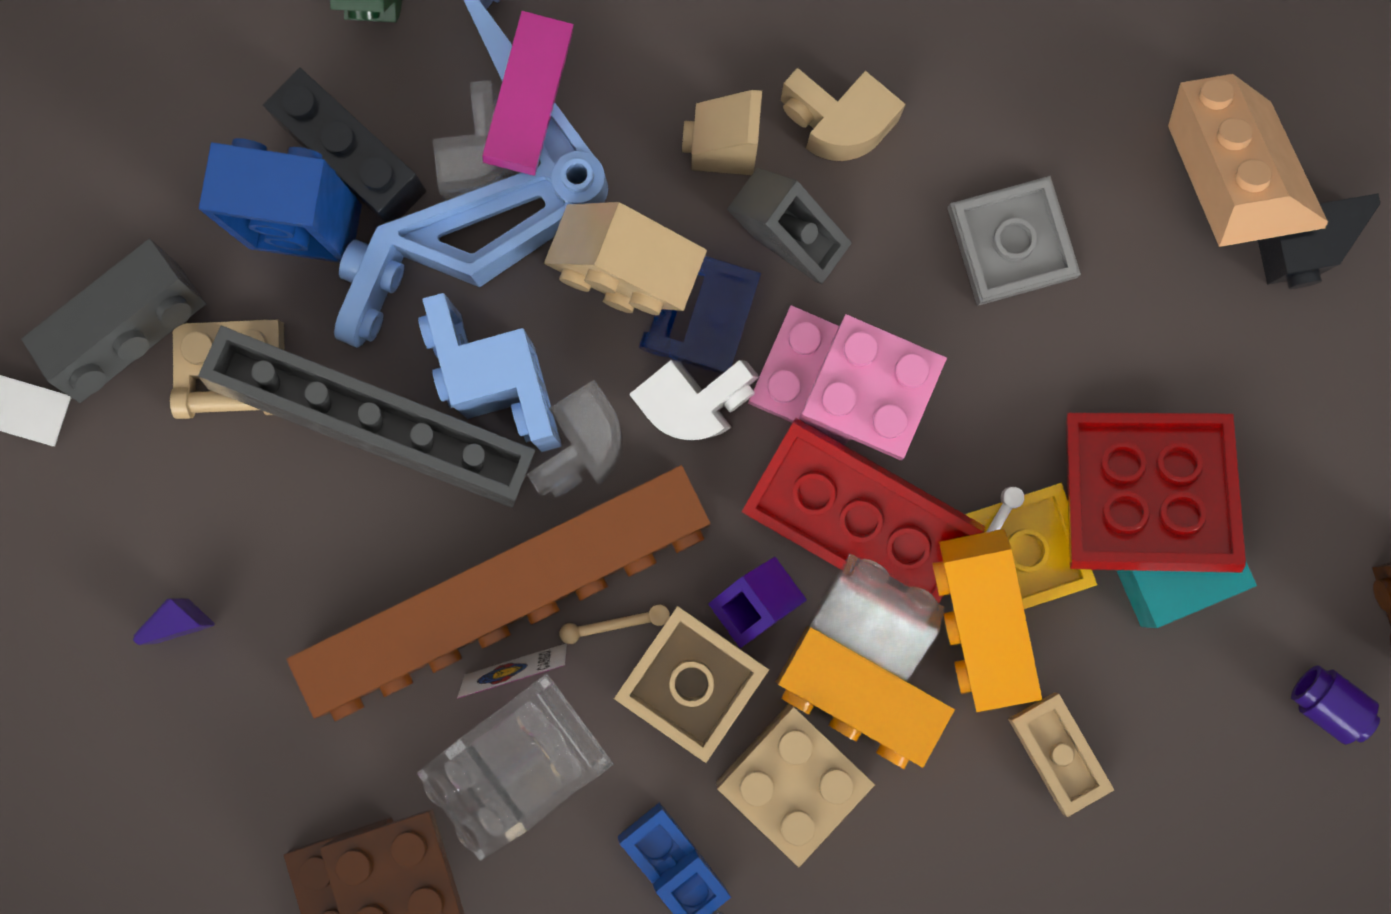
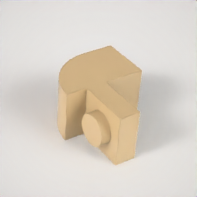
(846, 126)

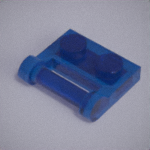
(715, 322)

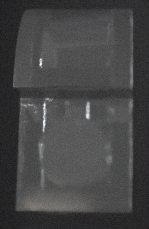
(460, 157)
(594, 437)

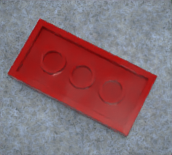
(850, 505)

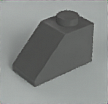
(789, 223)

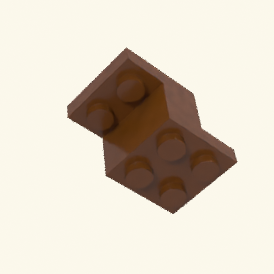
(376, 870)

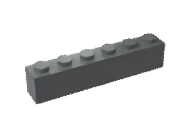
(365, 416)

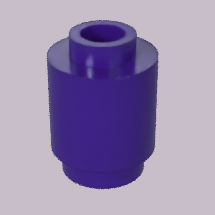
(1336, 705)

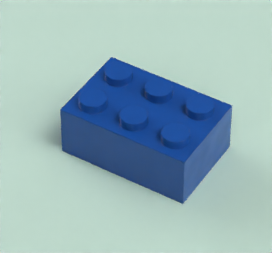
(279, 200)

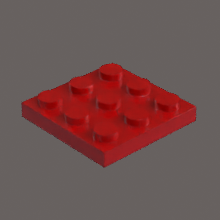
(1154, 492)

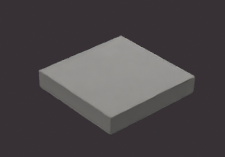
(1013, 240)

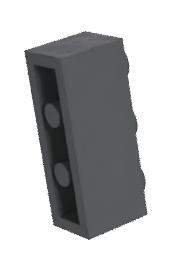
(113, 321)

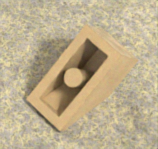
(724, 134)

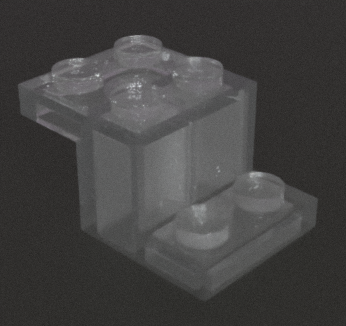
(514, 768)

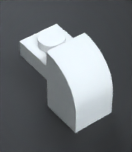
(686, 411)

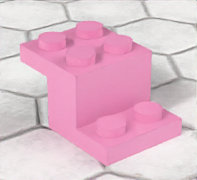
(848, 381)

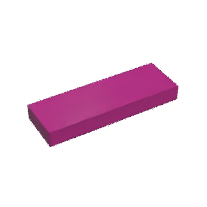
(528, 93)

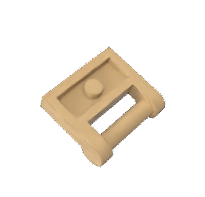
(190, 350)

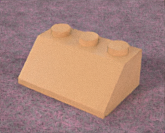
(1241, 162)

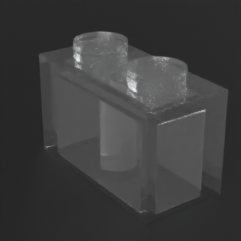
(879, 616)

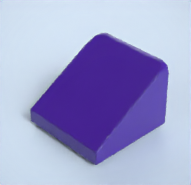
(172, 620)

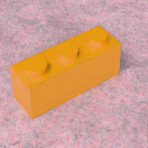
(987, 620)
(863, 699)

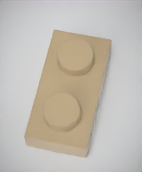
(1061, 754)

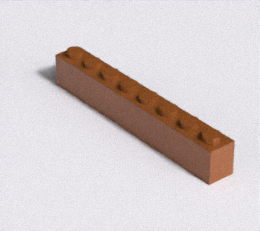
(498, 593)

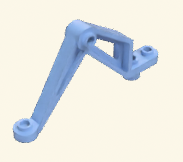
(377, 266)

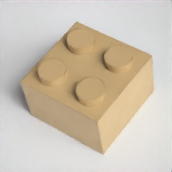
(624, 257)
(691, 684)
(794, 785)

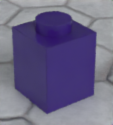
(757, 601)

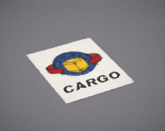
(513, 670)

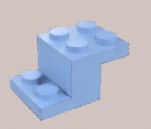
(488, 373)

